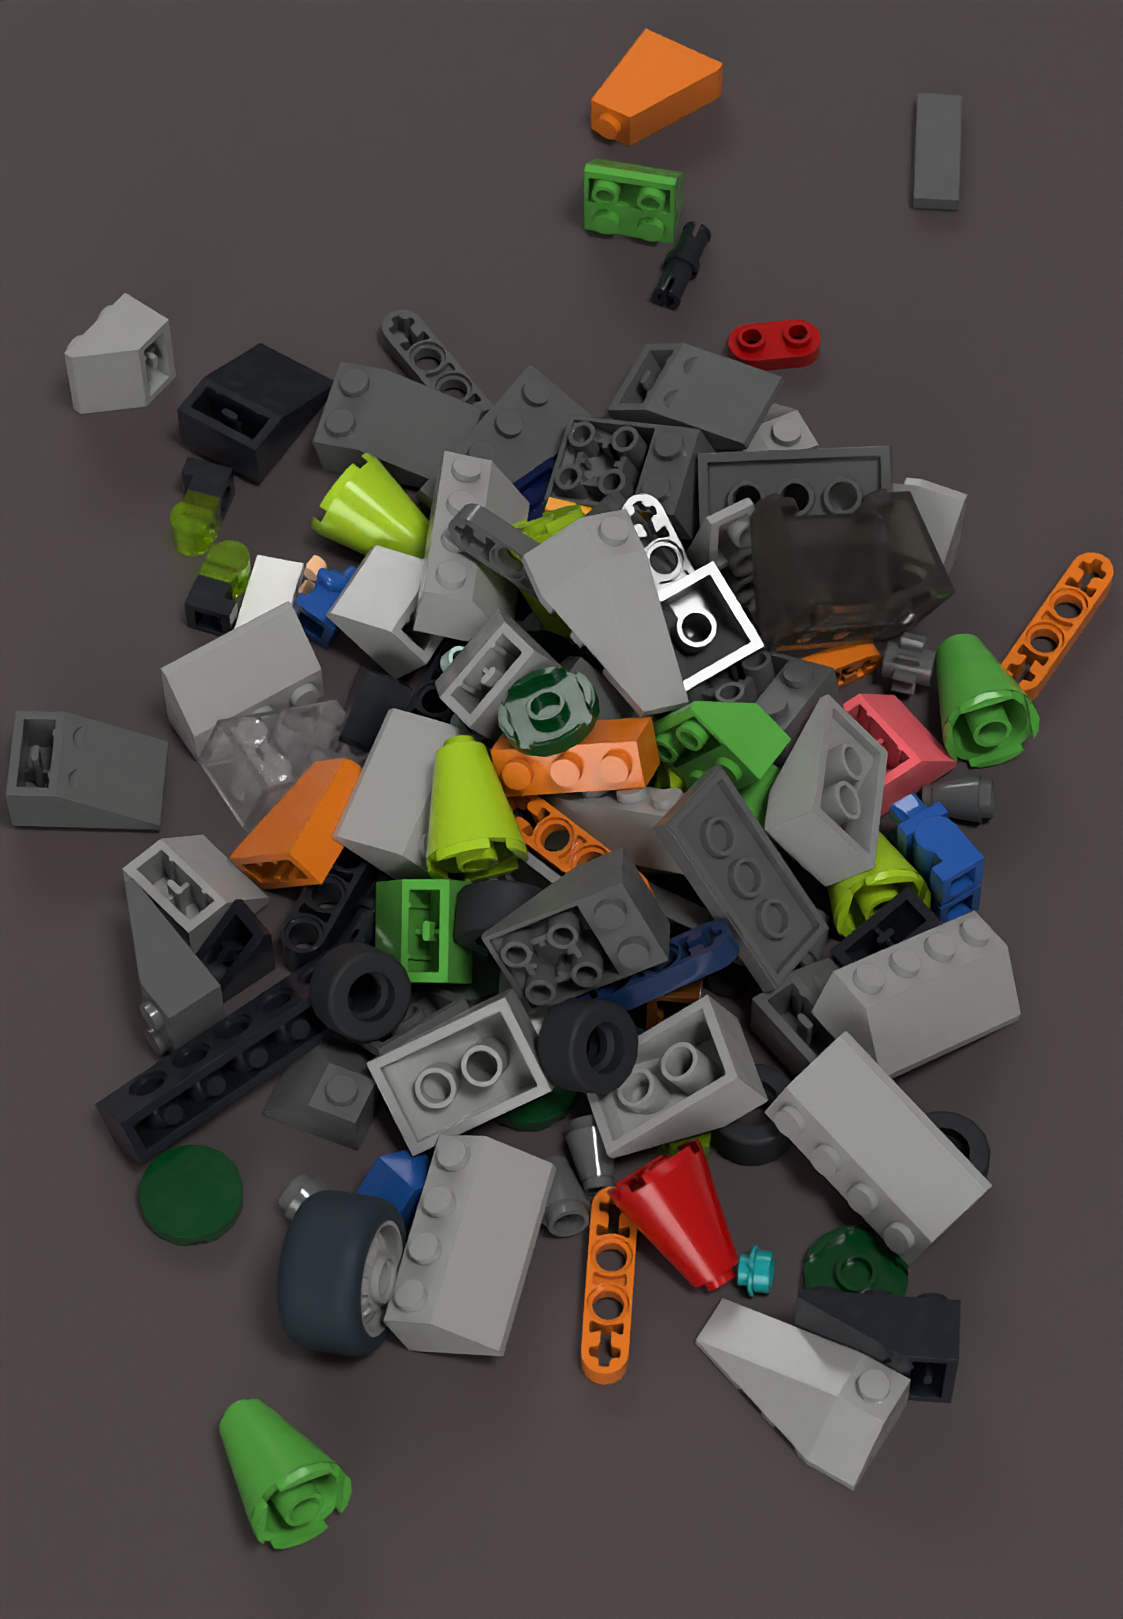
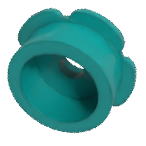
(757, 1270)

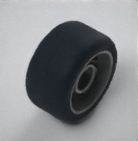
(340, 1272)

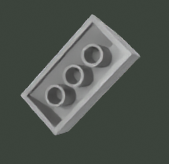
(456, 588)
(619, 821)
(923, 995)
(877, 1148)
(469, 1247)

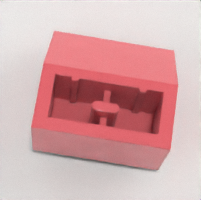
(913, 752)

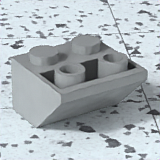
(120, 358)
(380, 611)
(487, 670)
(192, 885)

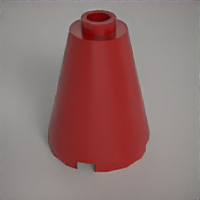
(681, 1214)

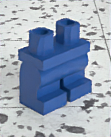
(939, 855)

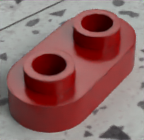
(775, 344)

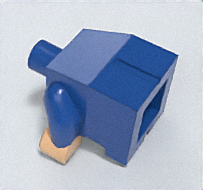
(316, 599)

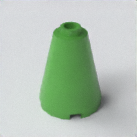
(981, 704)
(281, 1475)

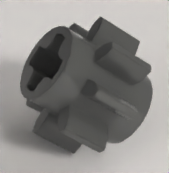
(909, 663)

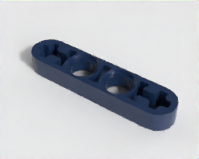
(694, 957)

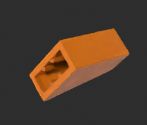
(653, 89)
(295, 838)

